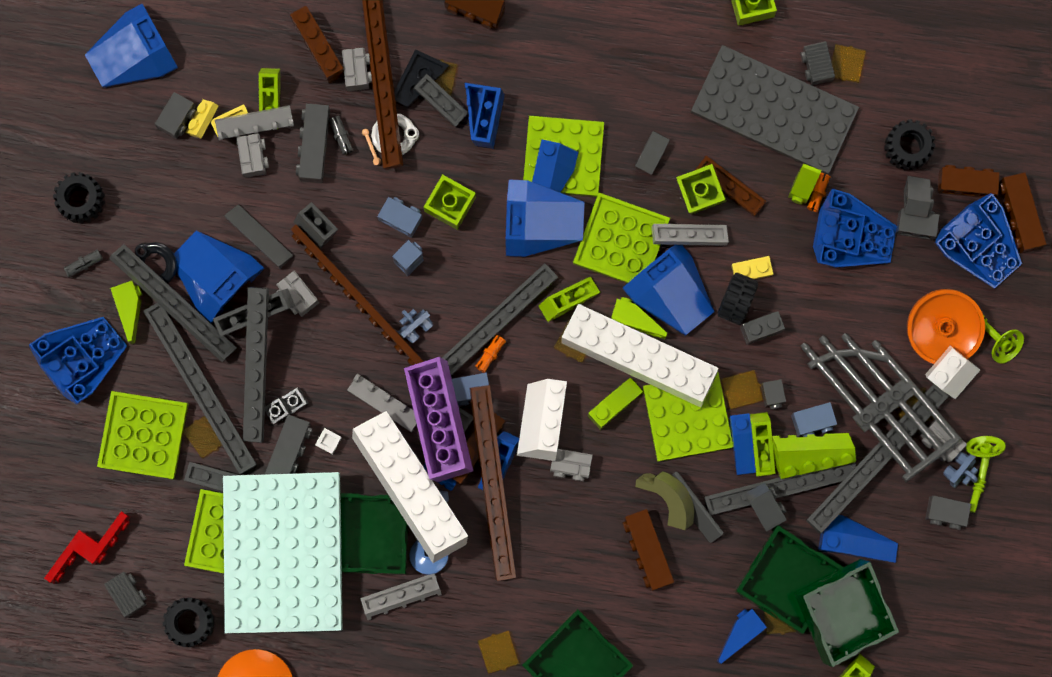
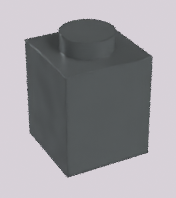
(773, 394)

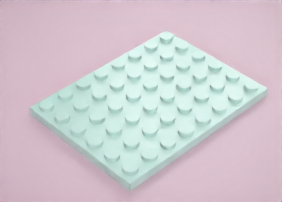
(282, 553)

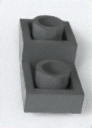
(652, 152)
(286, 405)

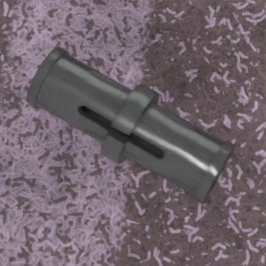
(341, 135)
(83, 263)

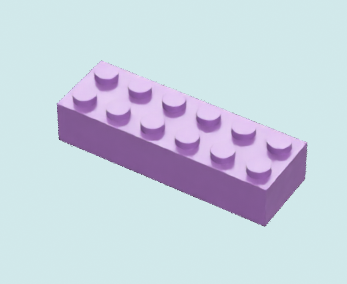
(438, 419)

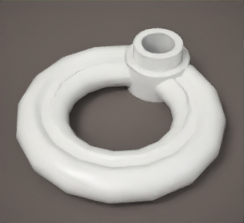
(407, 126)

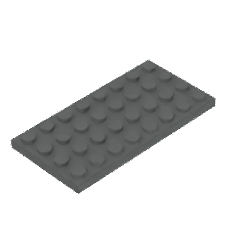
(774, 109)

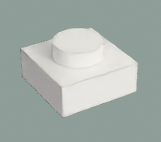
(328, 441)

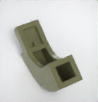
(675, 495)

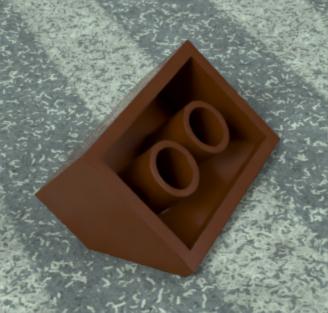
(483, 11)

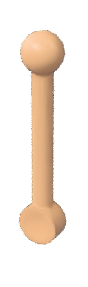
(377, 161)

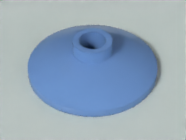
(424, 564)

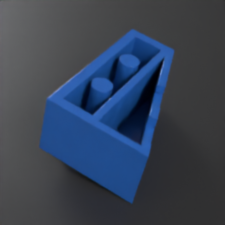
(484, 113)

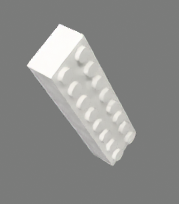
(639, 355)
(409, 487)

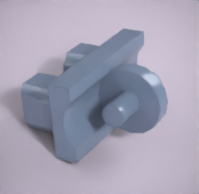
(421, 319)
(956, 476)

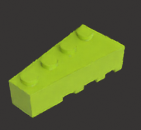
(811, 453)

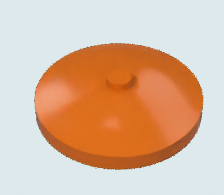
(944, 320)
(255, 664)

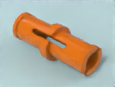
(818, 192)
(490, 353)

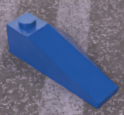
(554, 165)
(855, 540)

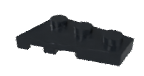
(416, 69)

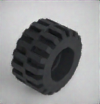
(913, 130)
(90, 208)
(737, 298)
(171, 622)

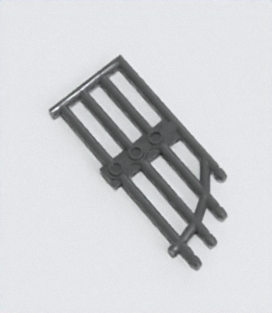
(886, 403)

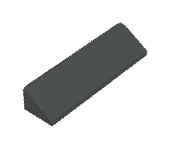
(258, 236)
(701, 516)

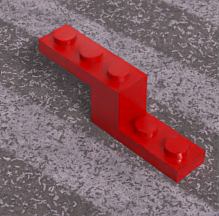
(88, 548)

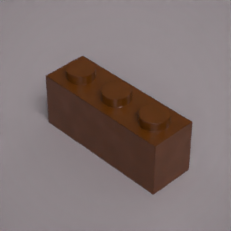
(967, 181)

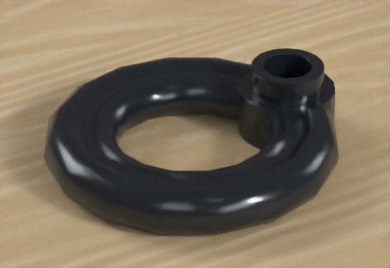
(165, 252)

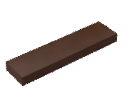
(735, 189)

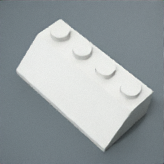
(542, 419)

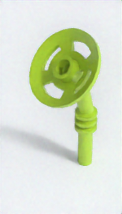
(1004, 343)
(986, 451)

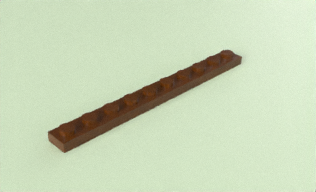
(382, 84)
(351, 292)
(492, 482)

